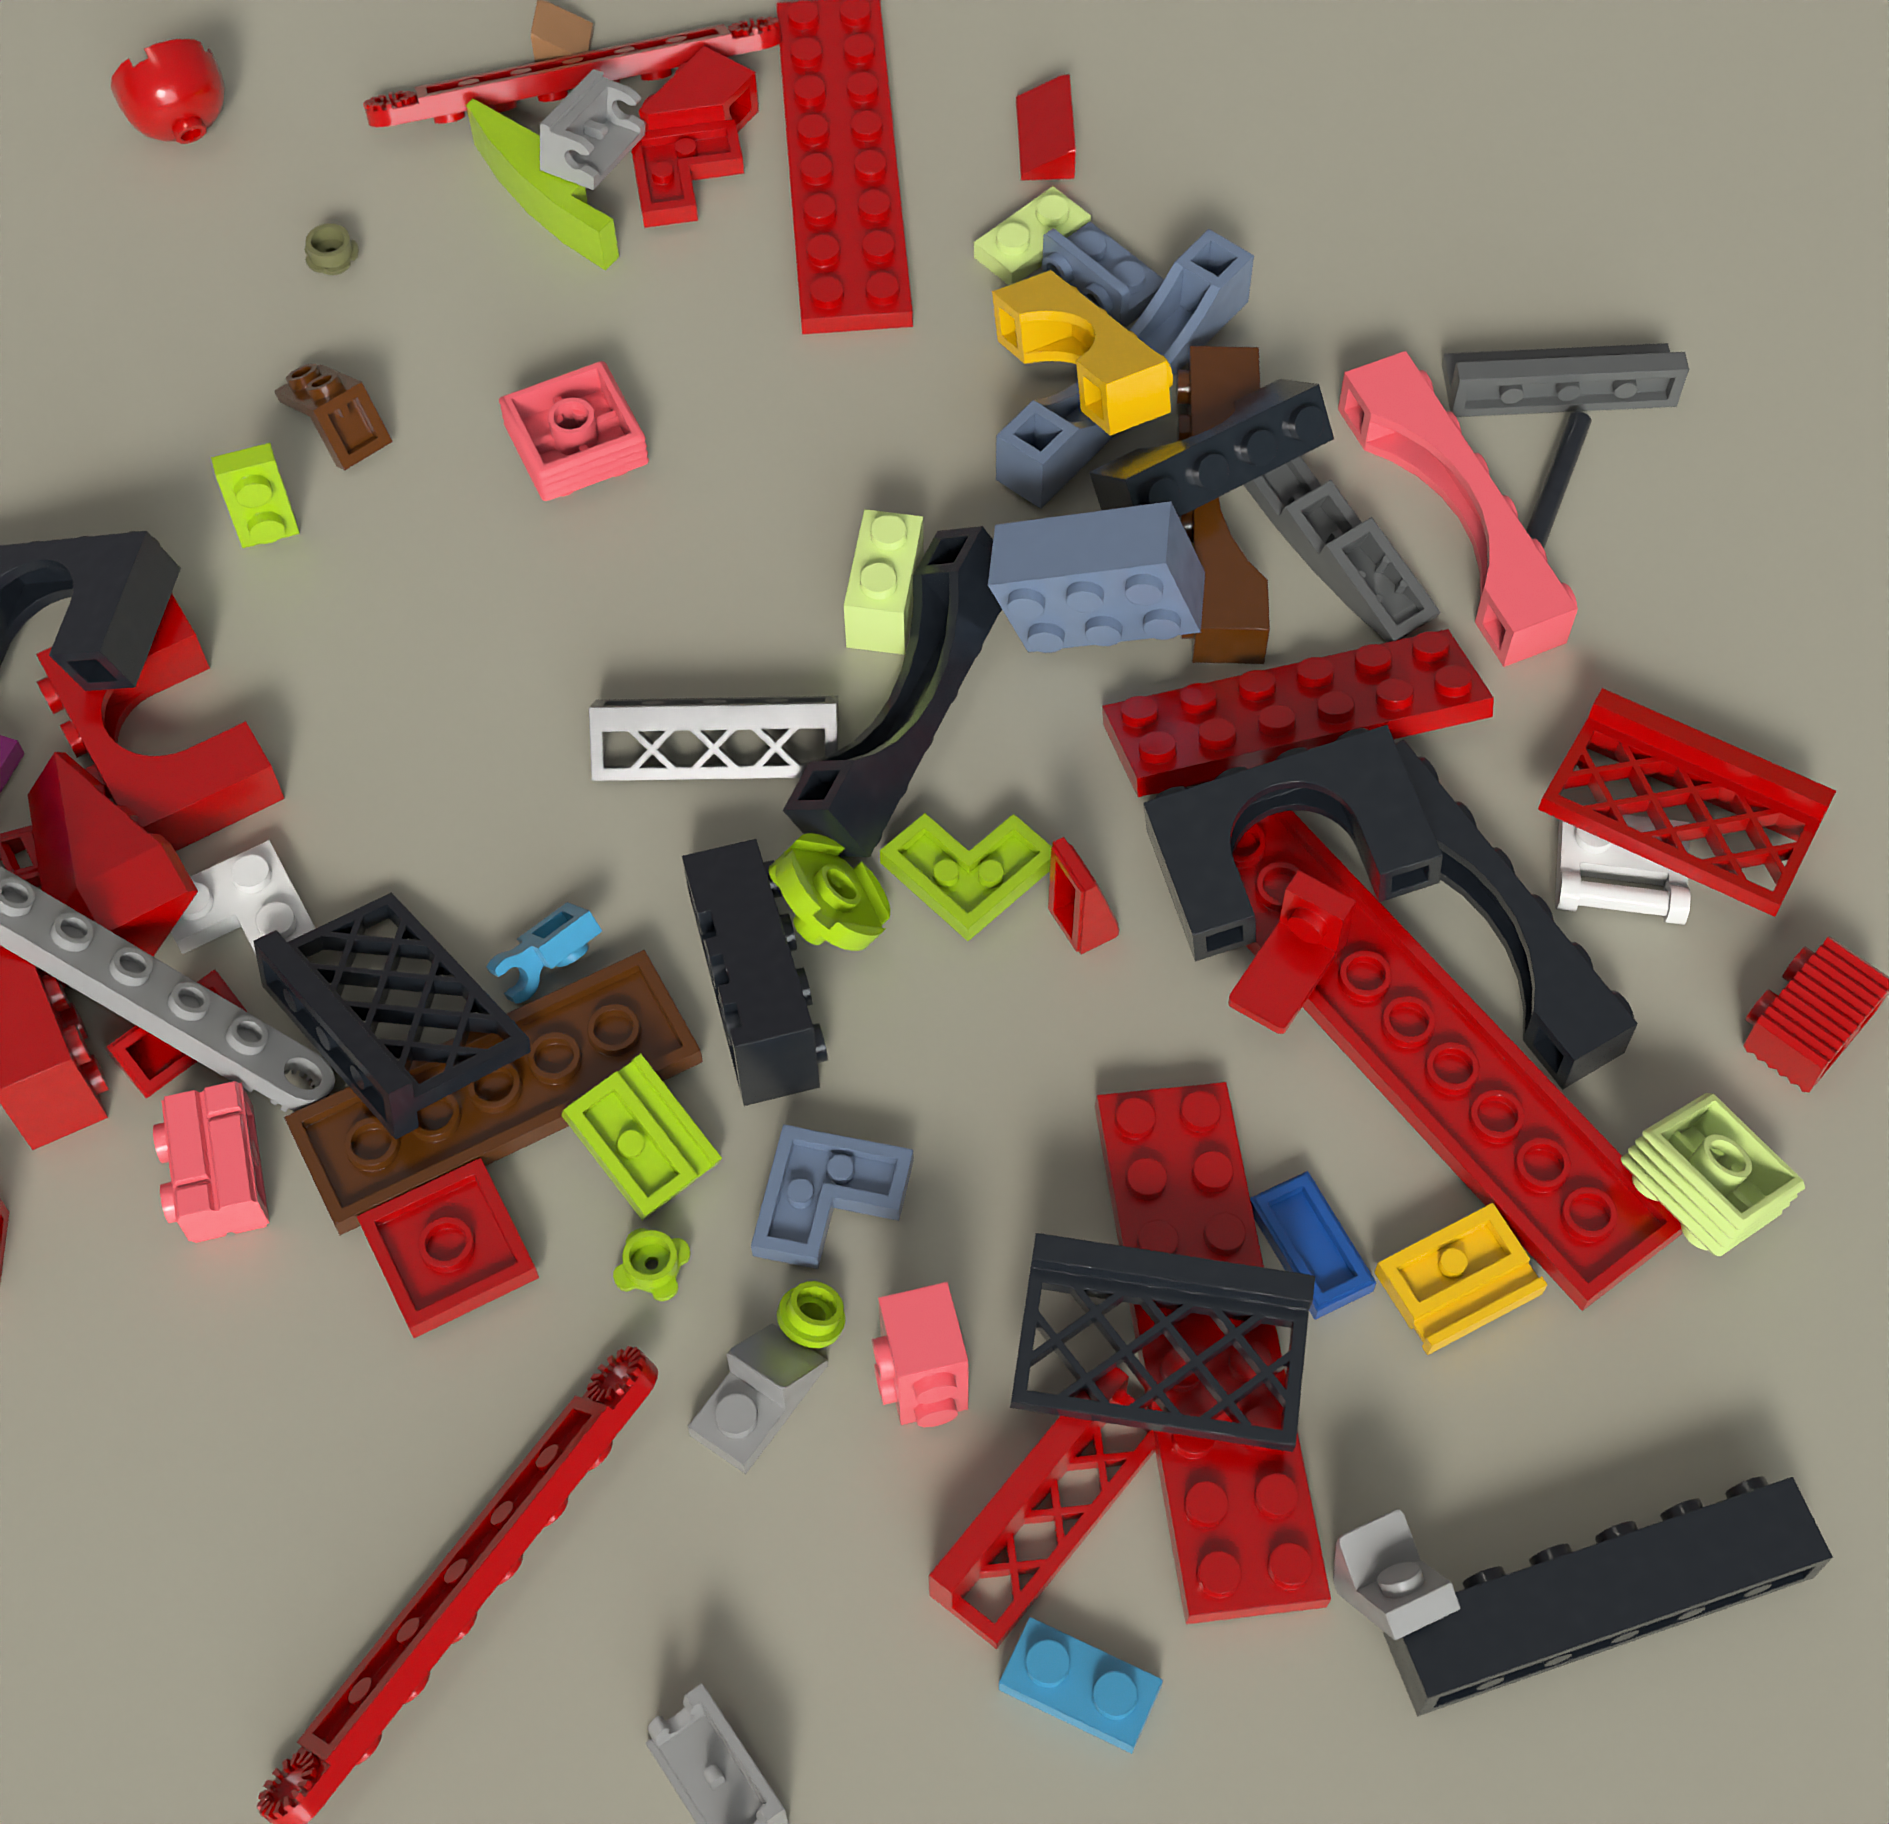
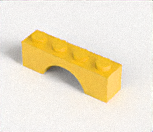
(1117, 373)

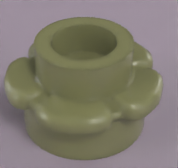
(330, 249)

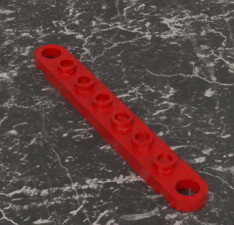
(554, 77)
(449, 1599)

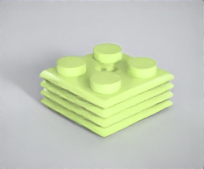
(1711, 1174)

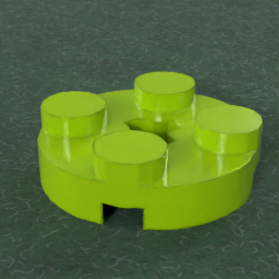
(830, 895)

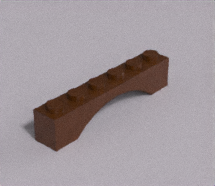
(1235, 592)

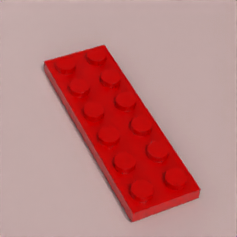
(1258, 715)

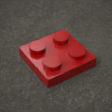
(447, 1247)

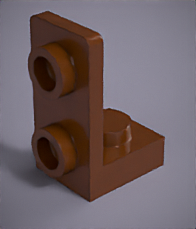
(338, 410)

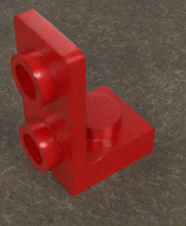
(1295, 955)

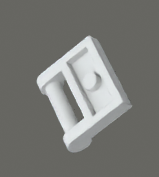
(1591, 856)

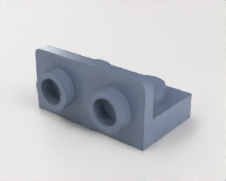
(1101, 271)

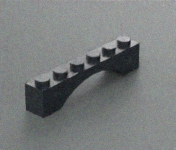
(861, 784)
(1567, 1009)

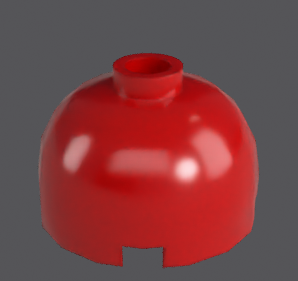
(171, 92)

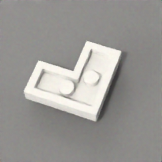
(243, 893)

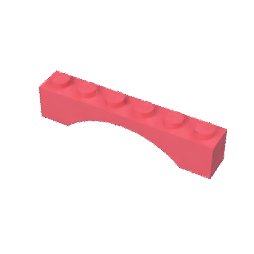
(1402, 420)

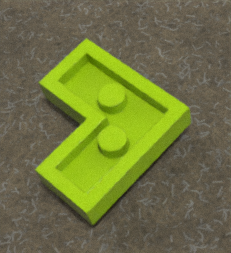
(962, 884)

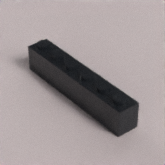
(1612, 1591)

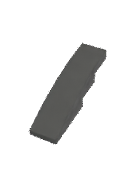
(1343, 551)

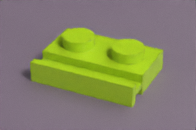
(641, 1136)

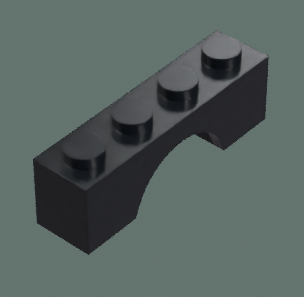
(1257, 438)

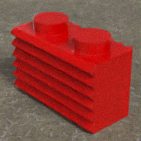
(1816, 1014)

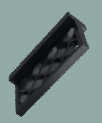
(351, 1045)
(1176, 1284)

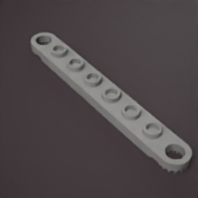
(157, 996)

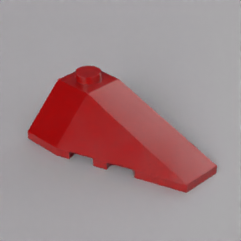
(102, 859)

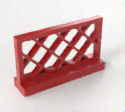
(1701, 771)

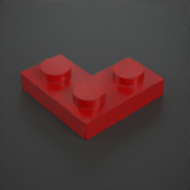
(673, 158)

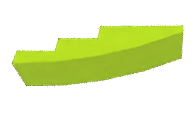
(552, 201)

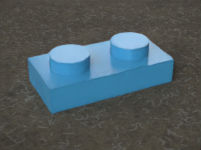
(1080, 1685)

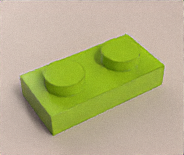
(255, 495)

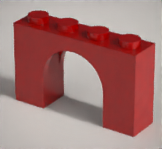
(176, 793)

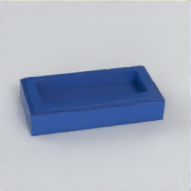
(1312, 1242)

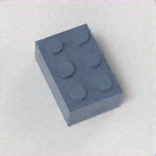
(1097, 578)

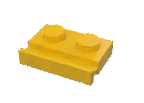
(1460, 1278)

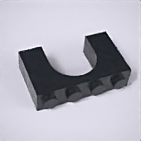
(115, 607)
(1351, 781)

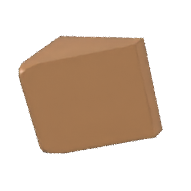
(558, 32)

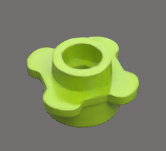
(651, 1245)

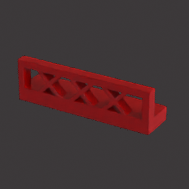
(1017, 1505)

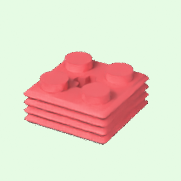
(574, 430)

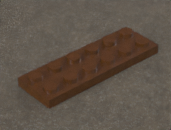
(575, 1044)

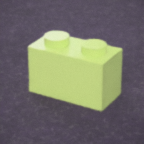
(881, 582)

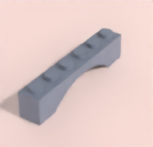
(1195, 301)

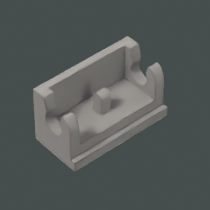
(589, 132)
(711, 1766)

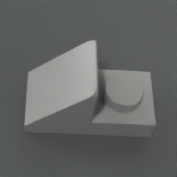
(757, 1396)
(1387, 1581)

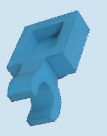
(550, 943)

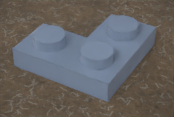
(822, 1173)

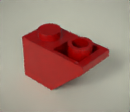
(703, 92)

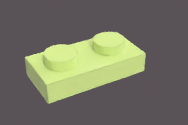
(1016, 244)

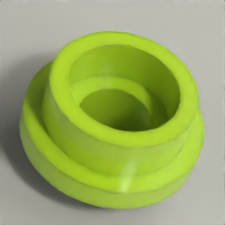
(811, 1314)

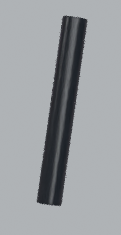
(1558, 476)

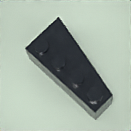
(754, 973)

